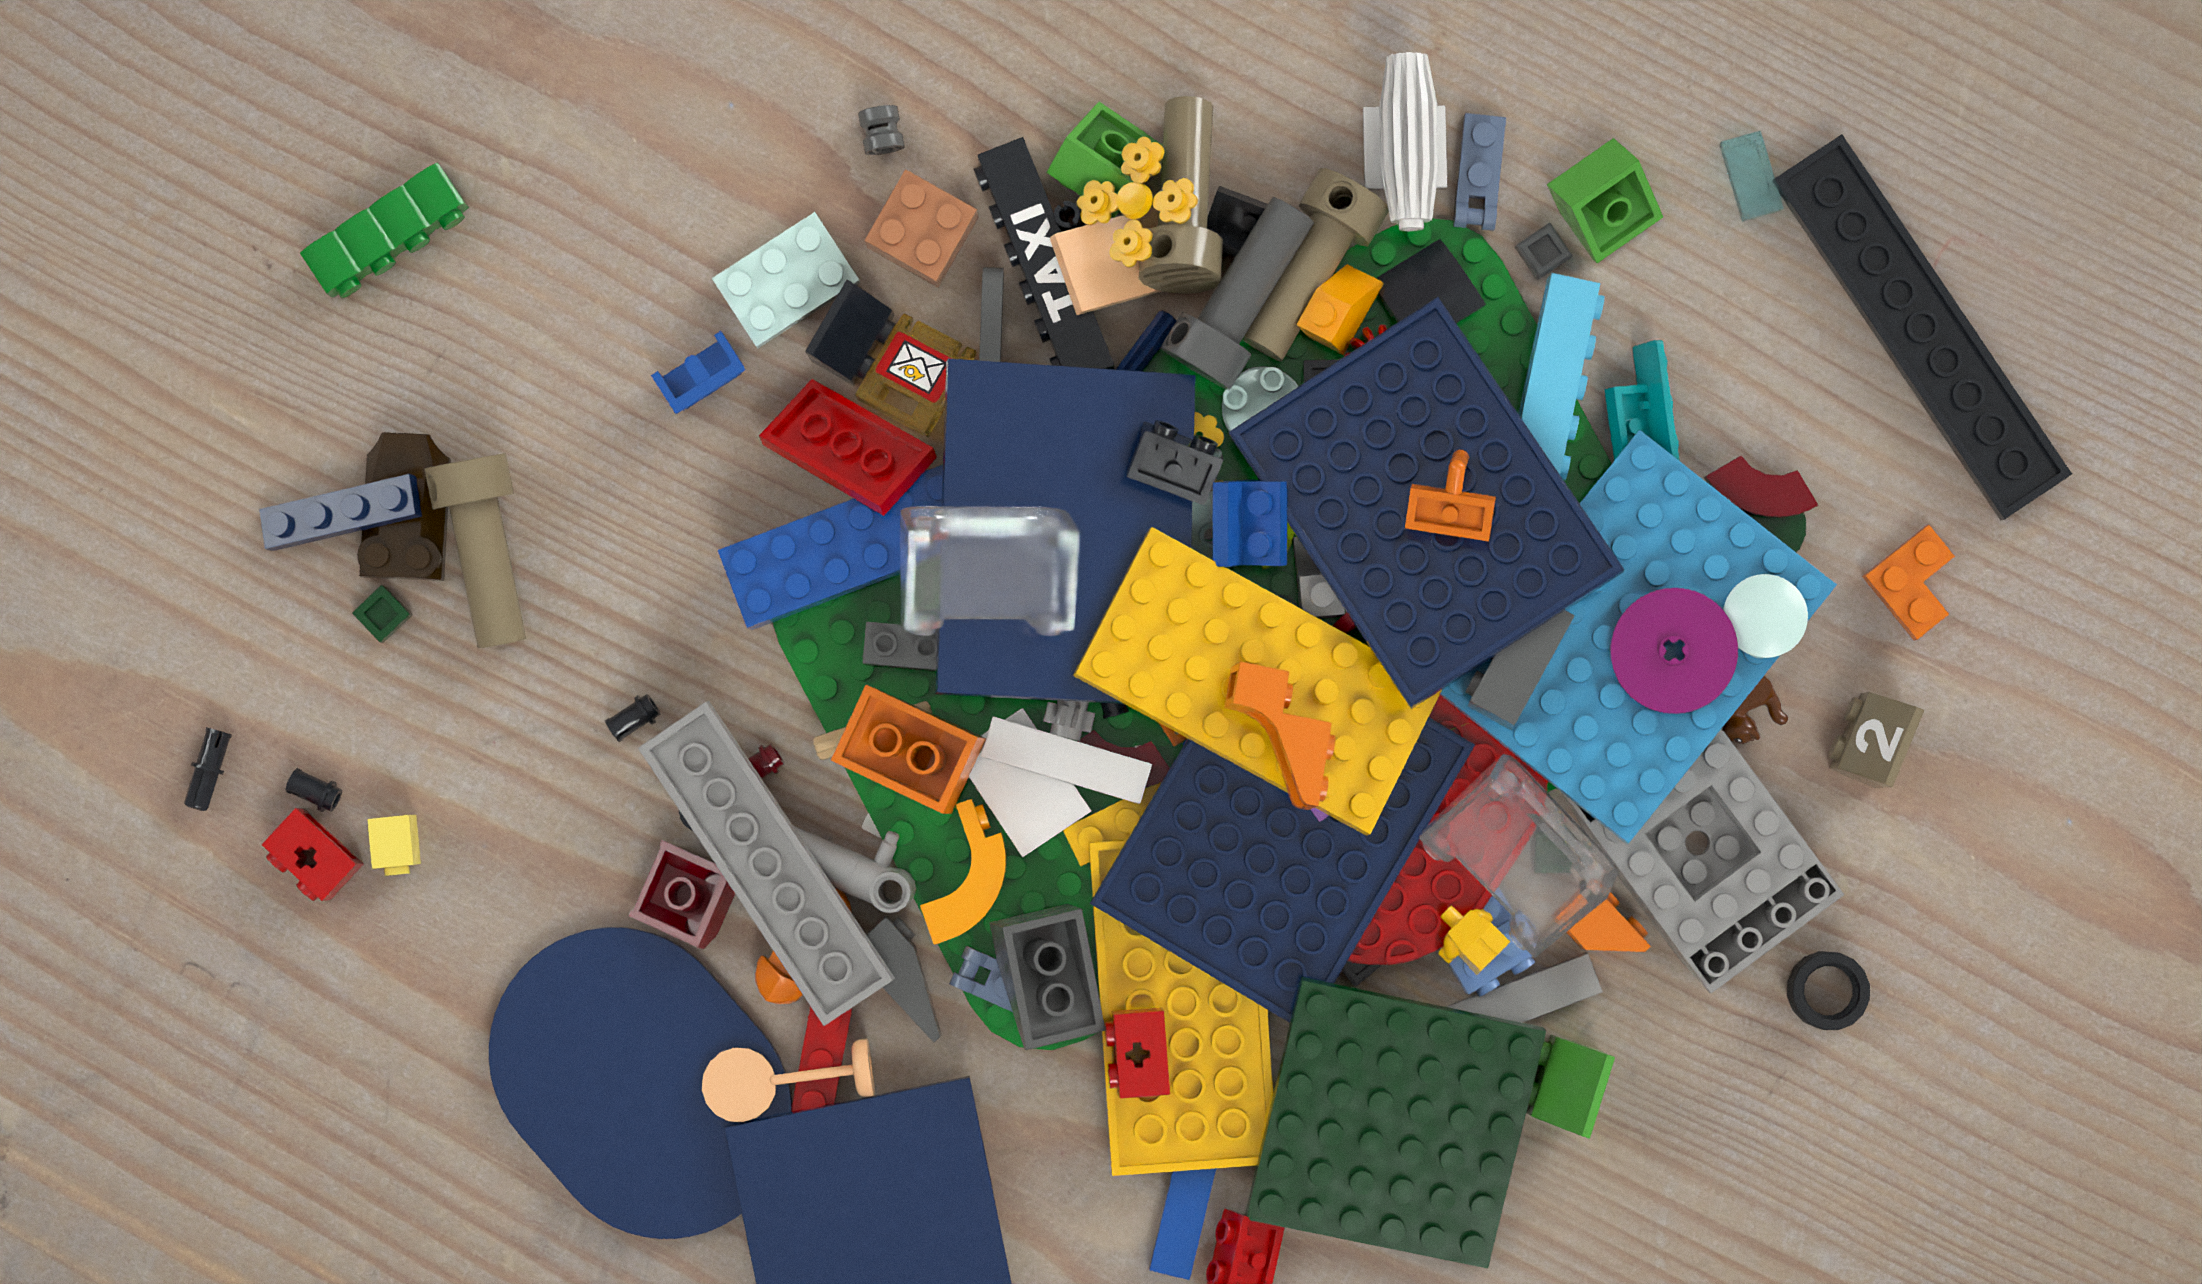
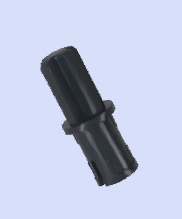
(207, 769)

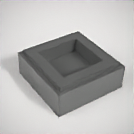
(1543, 251)

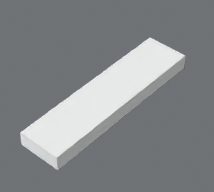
(1066, 760)

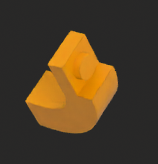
(974, 898)

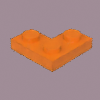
(1901, 579)

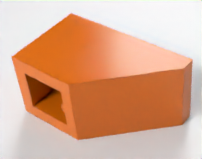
(1609, 930)

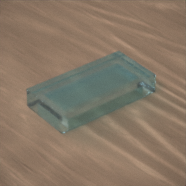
(1751, 176)

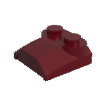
(684, 896)

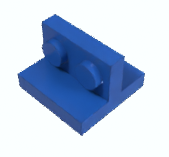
(1250, 523)

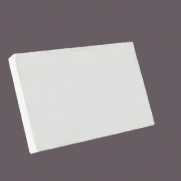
(1024, 802)

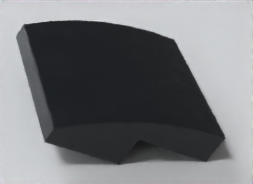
(1423, 278)

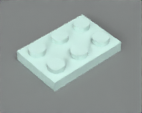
(785, 280)

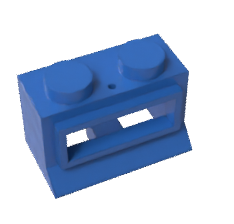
(700, 375)

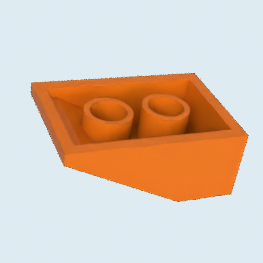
(908, 749)

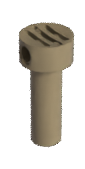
(1187, 254)
(1317, 256)
(472, 496)

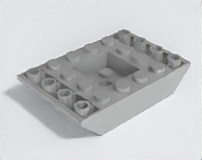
(1742, 891)

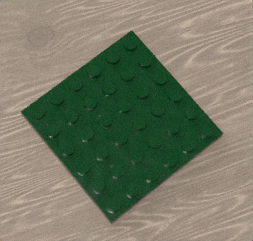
(1394, 1122)

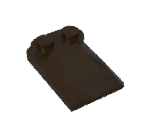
(413, 546)

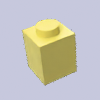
(394, 843)

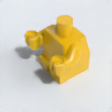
(1472, 938)

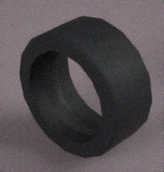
(1860, 990)

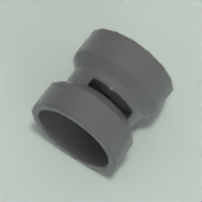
(881, 130)

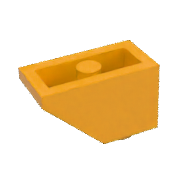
(1339, 308)

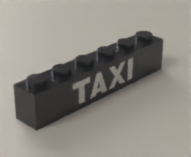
(1030, 223)

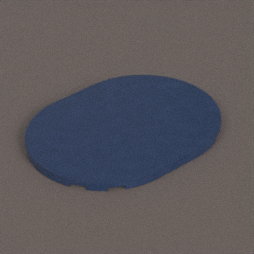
(604, 1077)

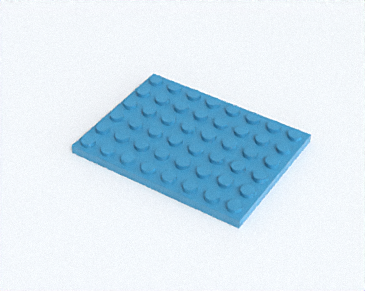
(1579, 720)

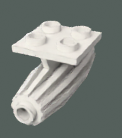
(1406, 141)

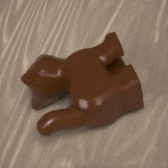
(1741, 727)

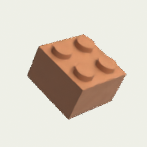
(921, 228)

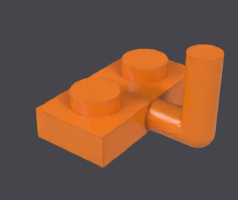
(1450, 509)

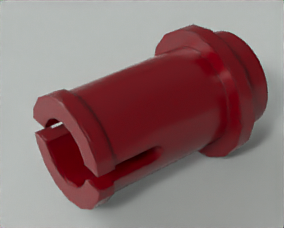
(766, 760)

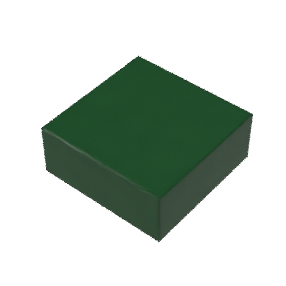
(382, 614)

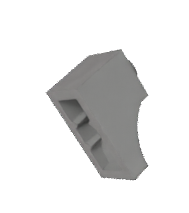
(1313, 590)

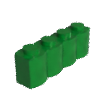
(384, 230)

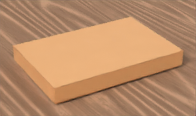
(1091, 273)

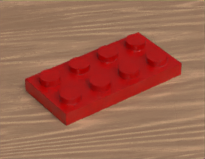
(848, 446)

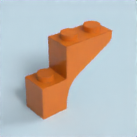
(1297, 741)

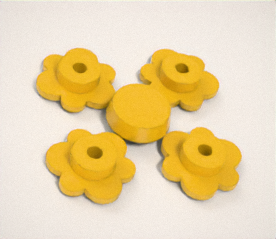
(1136, 200)

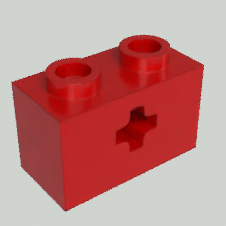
(334, 860)
(1151, 1074)

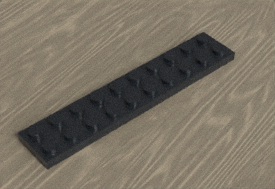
(1921, 327)

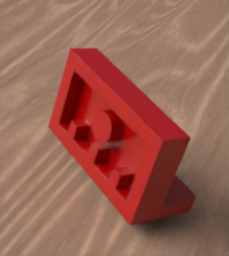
(1244, 1251)

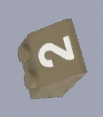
(1874, 739)

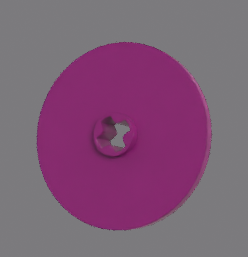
(1672, 617)

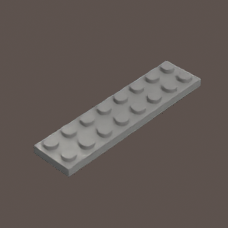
(766, 863)

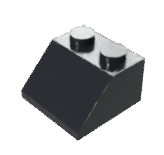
(851, 334)

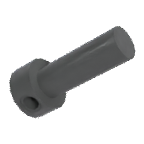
(1213, 339)

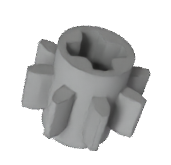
(1069, 719)

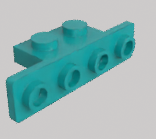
(1644, 405)

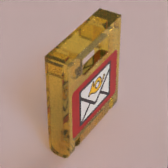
(914, 367)

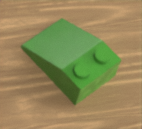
(1570, 1085)

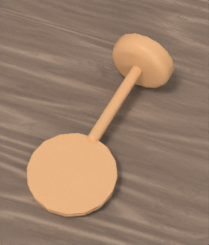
(743, 1083)

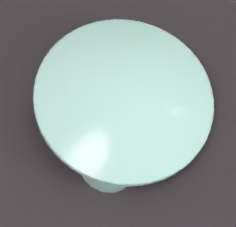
(1254, 392)
(1766, 615)

